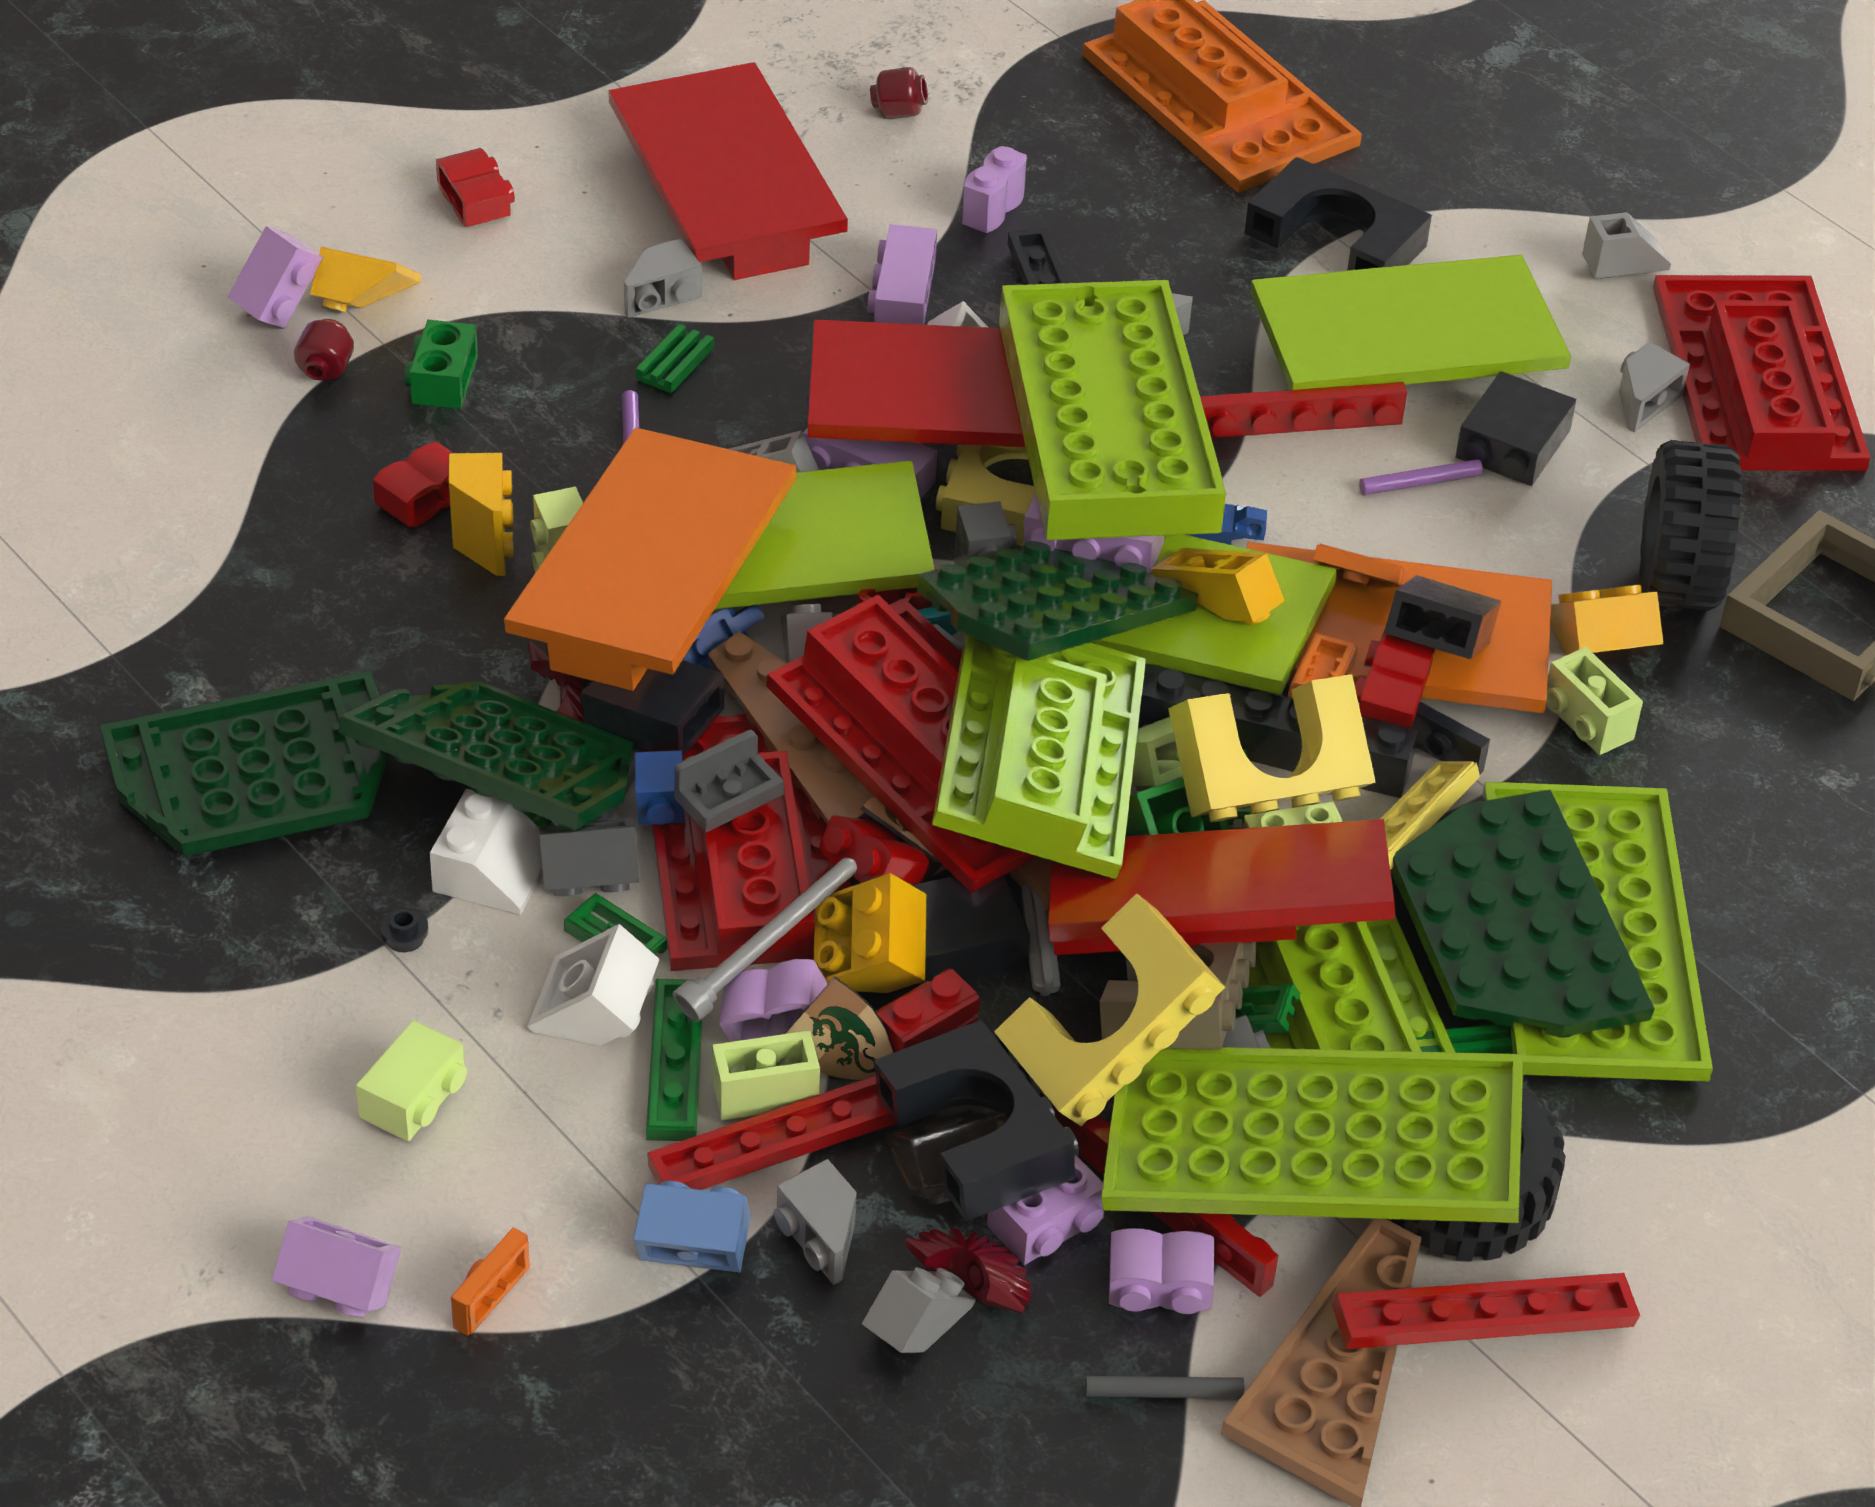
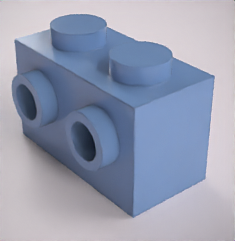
(692, 1226)

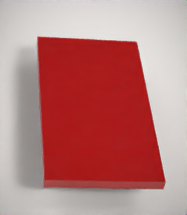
(730, 168)
(1762, 371)
(911, 384)
(881, 701)
(741, 874)
(1231, 884)

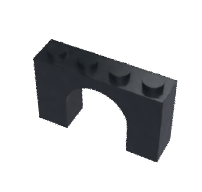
(1309, 193)
(976, 1069)

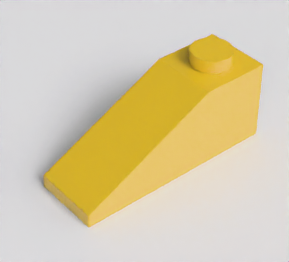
(1227, 582)

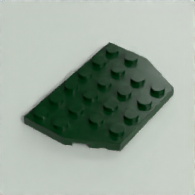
(1048, 599)
(500, 748)
(247, 765)
(1518, 920)

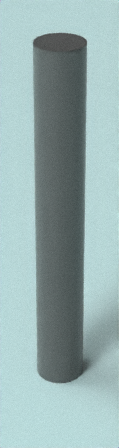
(1164, 1387)

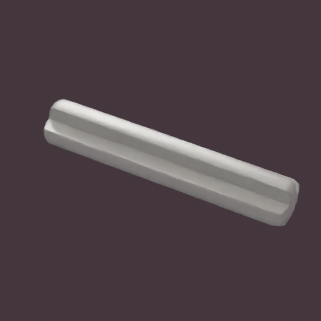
(1041, 955)

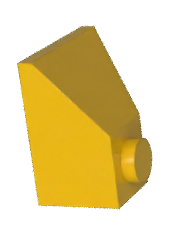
(358, 279)

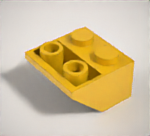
(480, 509)
(1607, 619)
(872, 935)

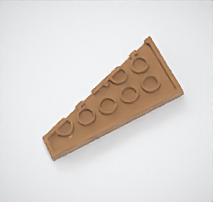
(811, 764)
(1314, 1399)

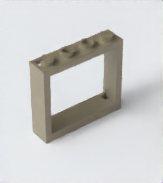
(1784, 638)

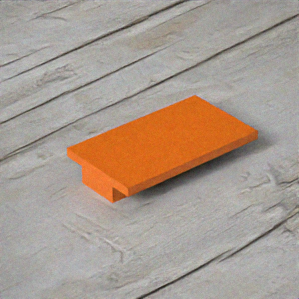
(1217, 91)
(648, 557)
(1502, 675)

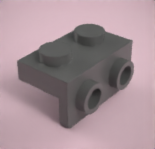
(725, 781)

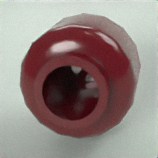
(899, 93)
(325, 348)

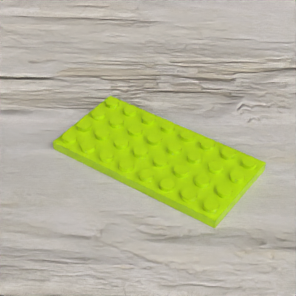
(1636, 867)
(1319, 1135)

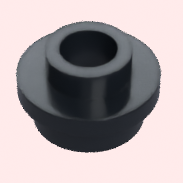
(404, 929)

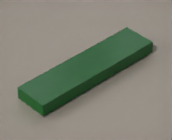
(673, 1068)

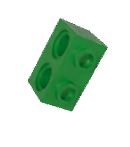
(442, 364)

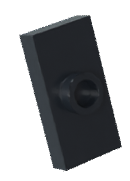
(1448, 738)

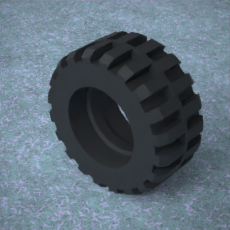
(1690, 524)
(1540, 1180)

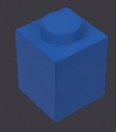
(656, 788)

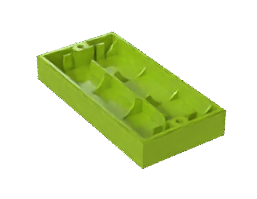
(1110, 411)

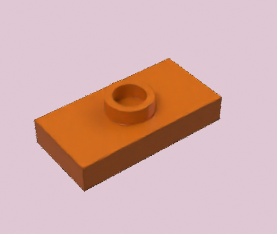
(1359, 567)
(1324, 659)
(490, 1281)

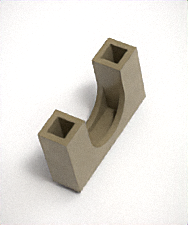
(1207, 1030)

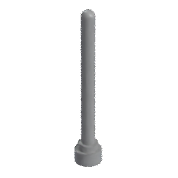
(697, 996)

